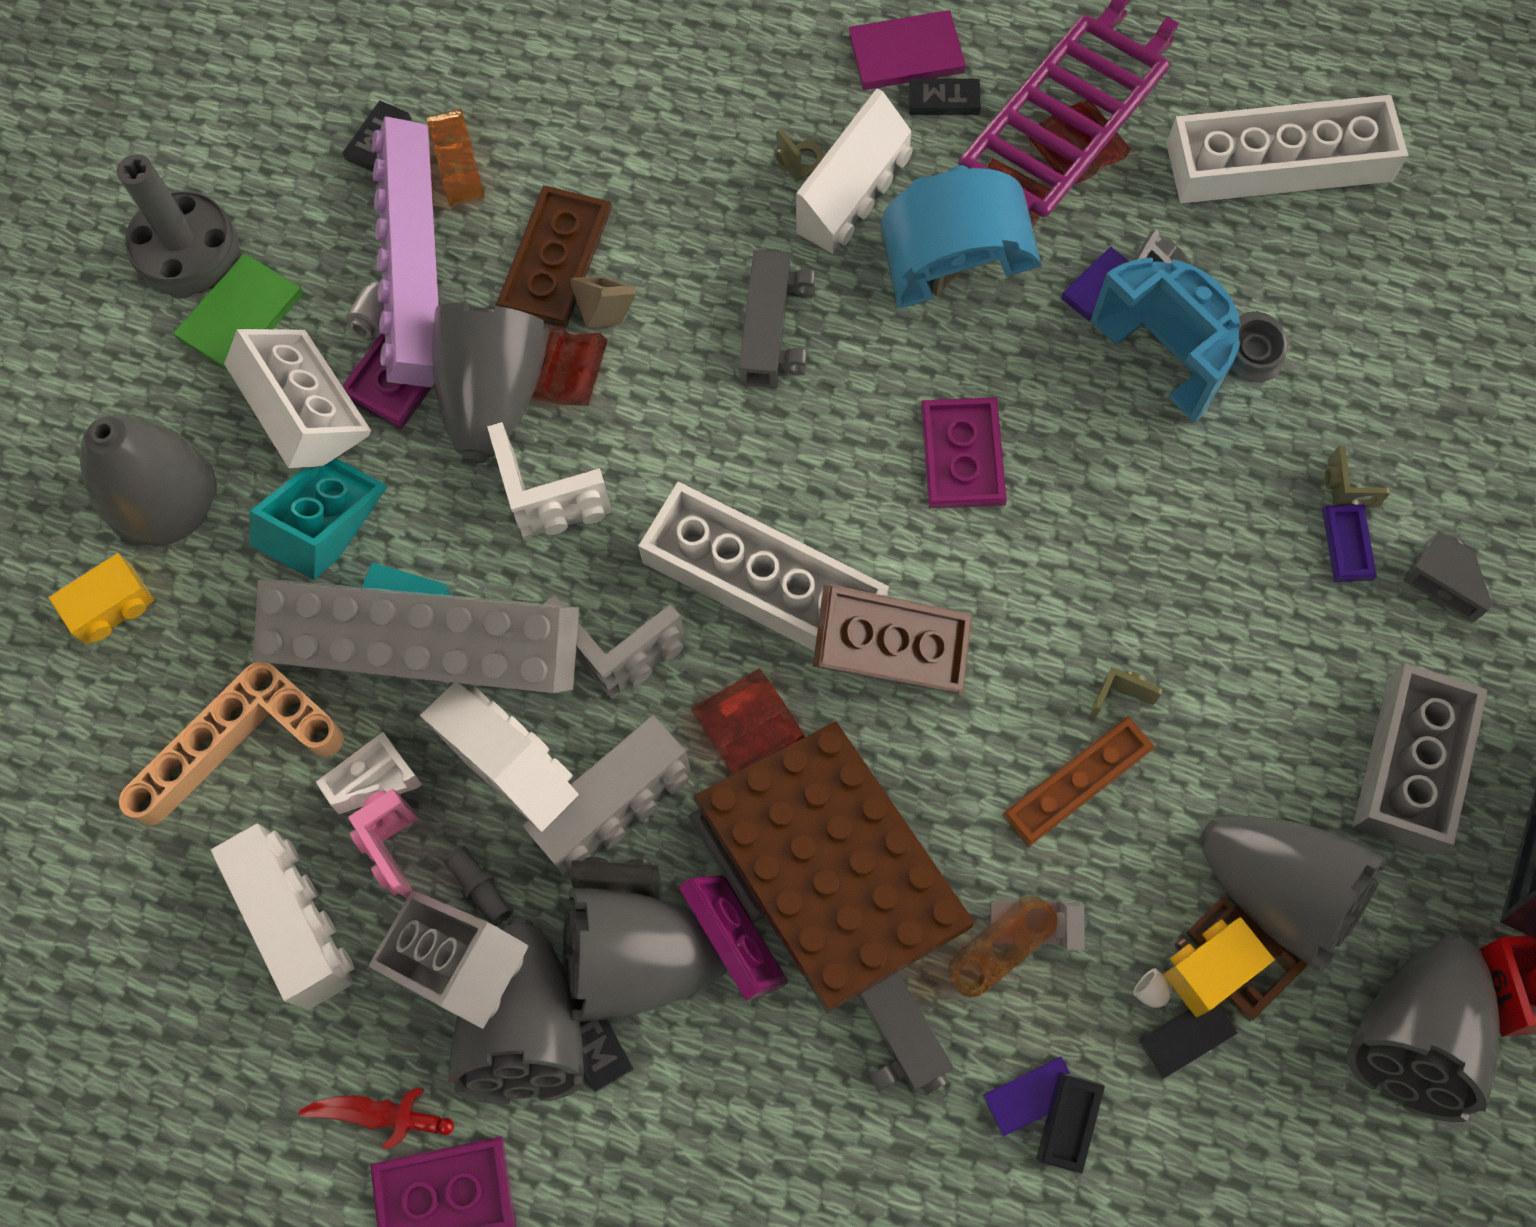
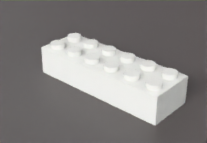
(1286, 148)
(745, 564)

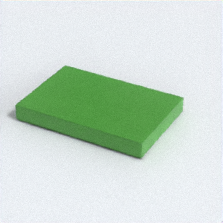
(243, 299)

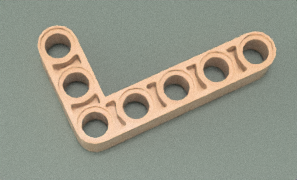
(227, 735)

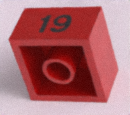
(1514, 978)

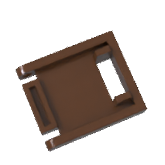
(1247, 999)

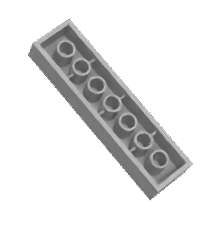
(417, 635)

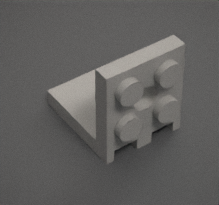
(635, 656)

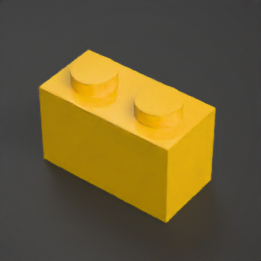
(102, 599)
(1218, 966)

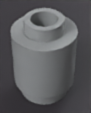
(366, 312)

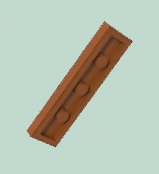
(1078, 781)

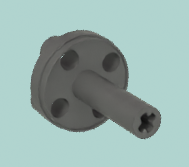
(175, 238)

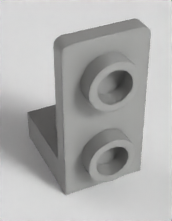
(1070, 926)

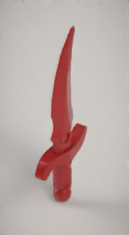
(377, 1114)

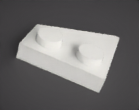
(364, 773)

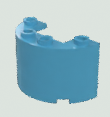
(955, 225)
(1184, 312)

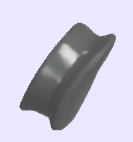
(1261, 347)

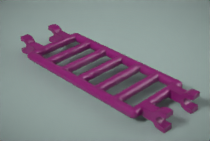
(1102, 29)

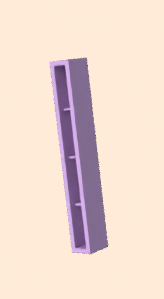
(406, 250)

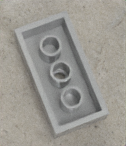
(1420, 759)
(614, 794)
(449, 957)

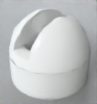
(1153, 989)

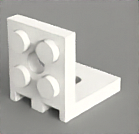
(551, 505)

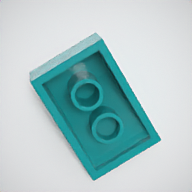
(314, 516)

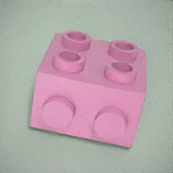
(378, 820)

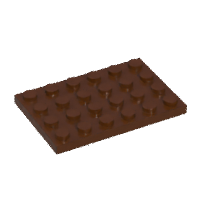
(833, 865)

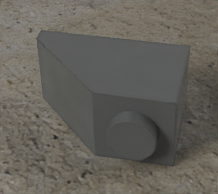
(1451, 576)

